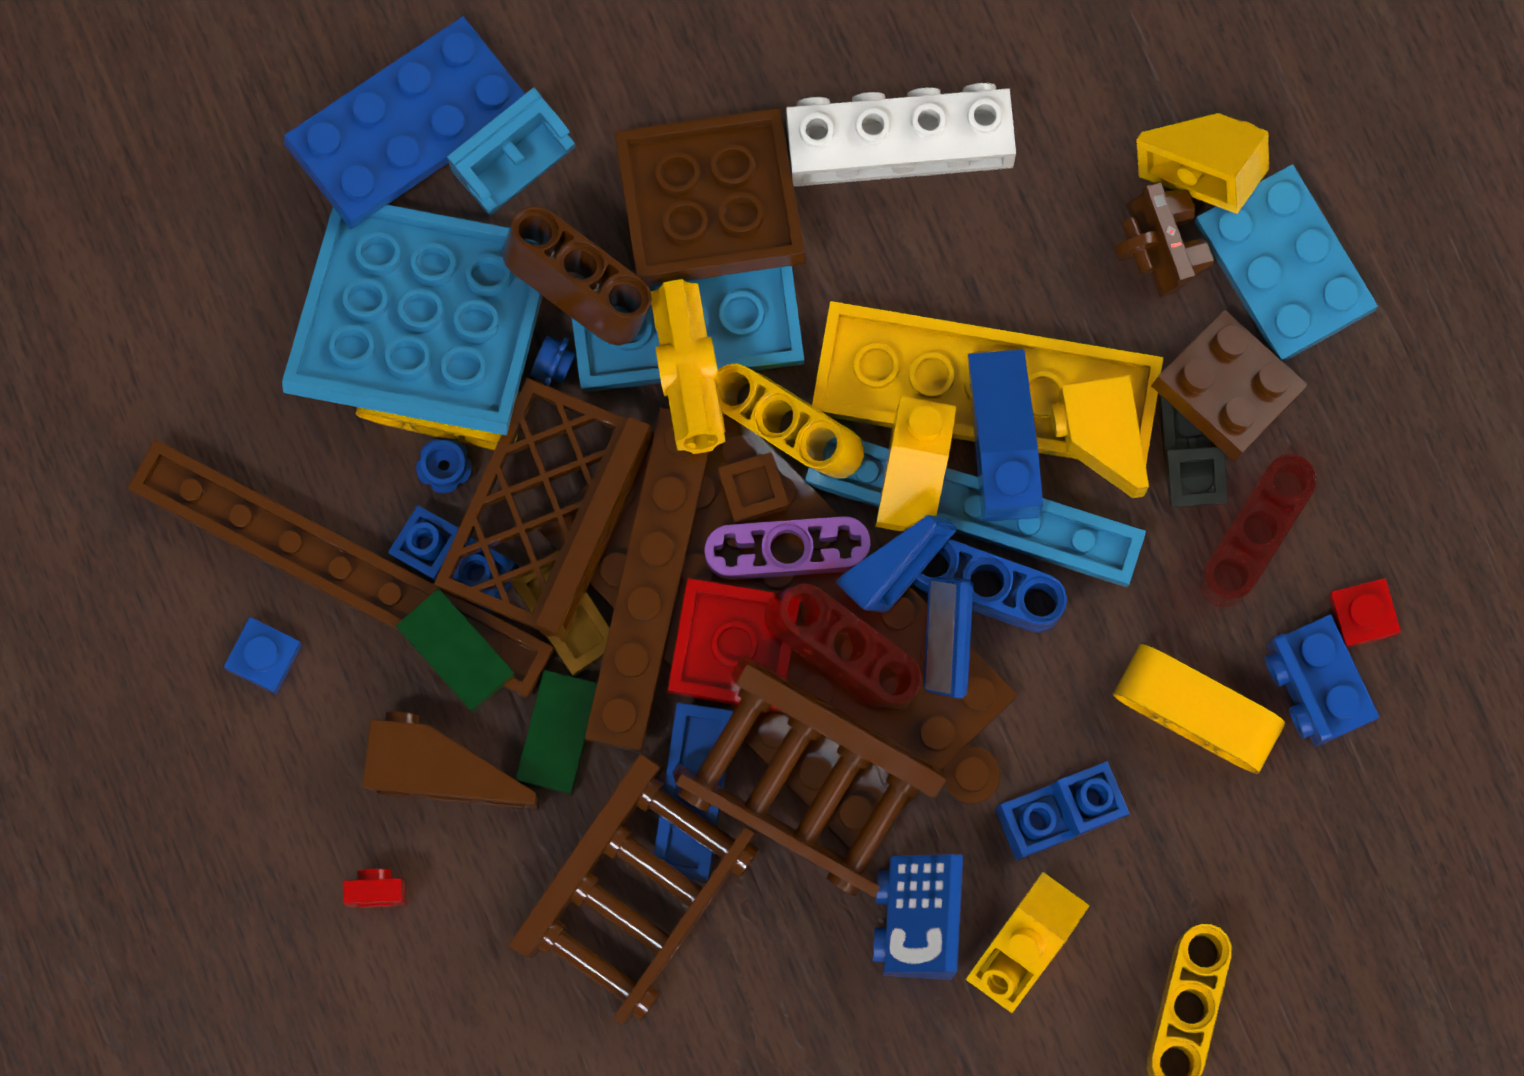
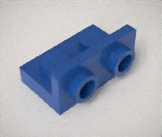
(1321, 681)

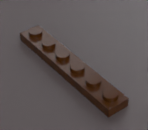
(647, 592)

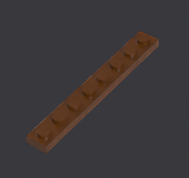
(317, 554)

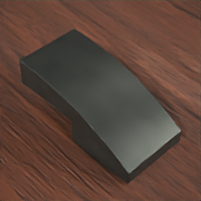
(1192, 461)

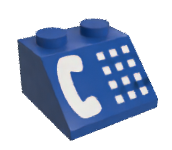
(920, 916)

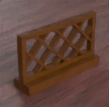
(589, 531)

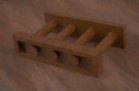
(808, 720)
(612, 838)

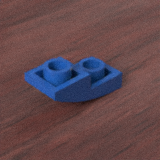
(426, 543)
(1062, 811)

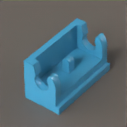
(511, 151)

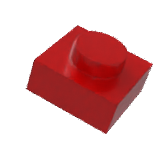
(1364, 613)
(374, 889)

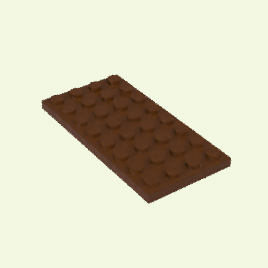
(926, 725)

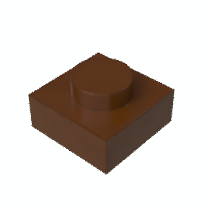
(753, 488)

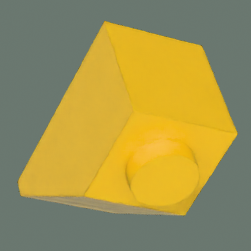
(1208, 156)
(1103, 431)
(915, 463)

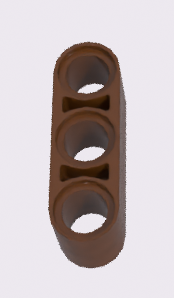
(565, 251)

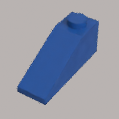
(1004, 436)

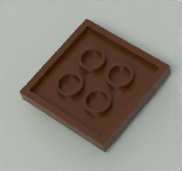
(710, 197)

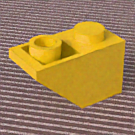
(1027, 942)

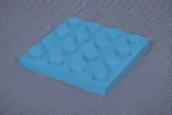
(415, 320)

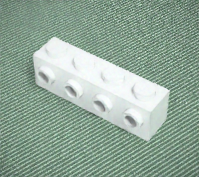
(900, 135)

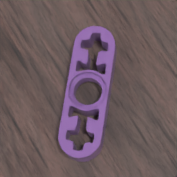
(743, 538)

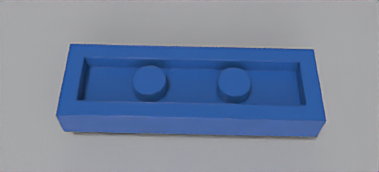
(691, 741)

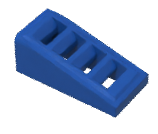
(890, 570)

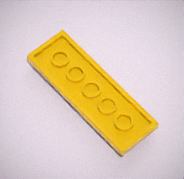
(883, 354)

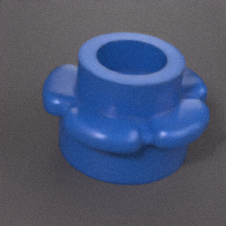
(552, 361)
(436, 452)

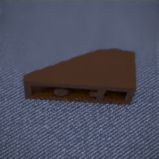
(424, 764)

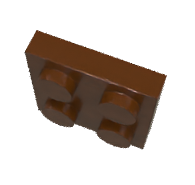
(1229, 385)

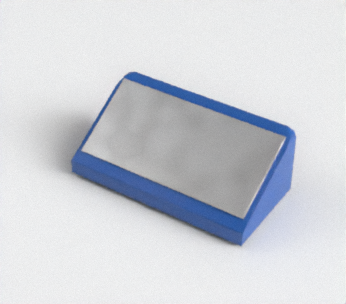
(948, 636)

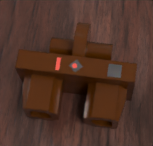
(1156, 241)

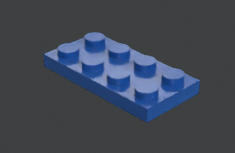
(402, 122)

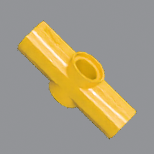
(687, 366)

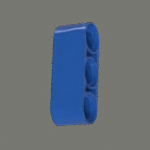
(1015, 581)

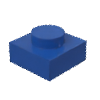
(263, 655)

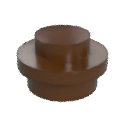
(972, 775)

